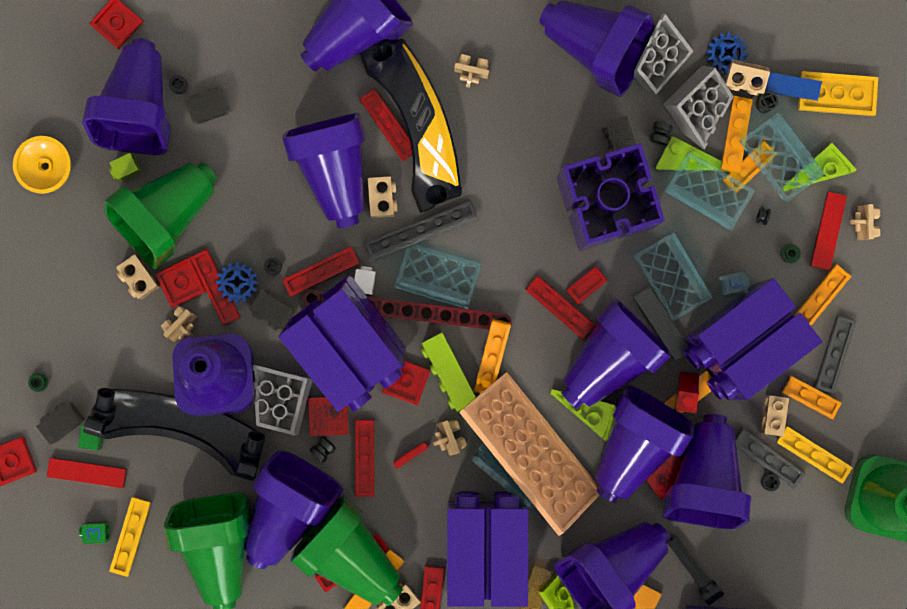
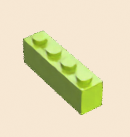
(449, 372)

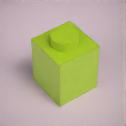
(124, 167)

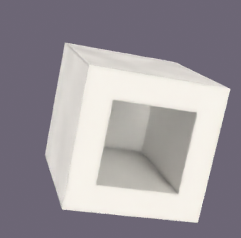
(365, 279)

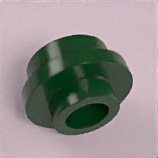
(784, 253)
(32, 382)

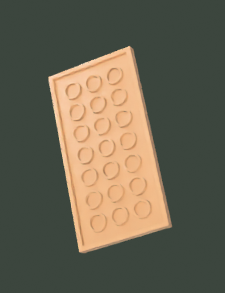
(531, 453)

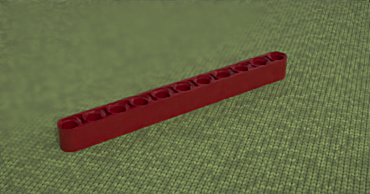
(417, 309)

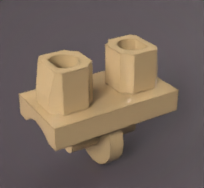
(463, 67)
(865, 222)
(181, 326)
(446, 439)

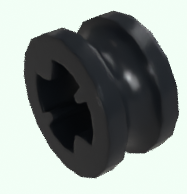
(183, 88)
(763, 215)
(267, 264)
(766, 478)

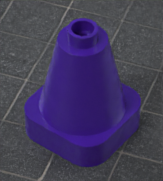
(351, 28)
(600, 40)
(131, 105)
(332, 164)
(613, 356)
(225, 383)
(639, 442)
(709, 480)
(288, 505)
(613, 569)

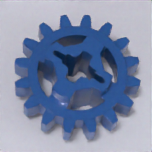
(721, 47)
(237, 290)

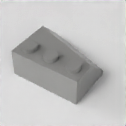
(662, 56)
(700, 104)
(280, 399)

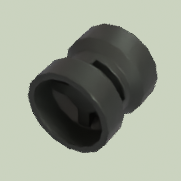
(763, 104)
(661, 133)
(322, 449)

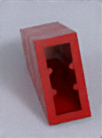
(687, 392)

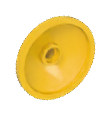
(29, 164)

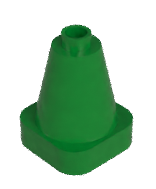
(160, 210)
(878, 497)
(211, 541)
(348, 556)

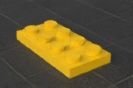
(842, 94)

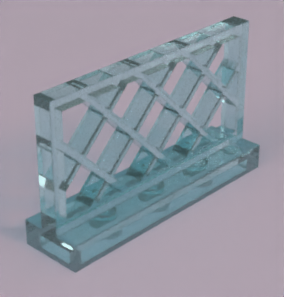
(796, 149)
(700, 205)
(688, 268)
(432, 291)
(487, 462)

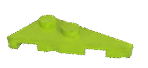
(676, 152)
(831, 162)
(597, 417)
(556, 594)

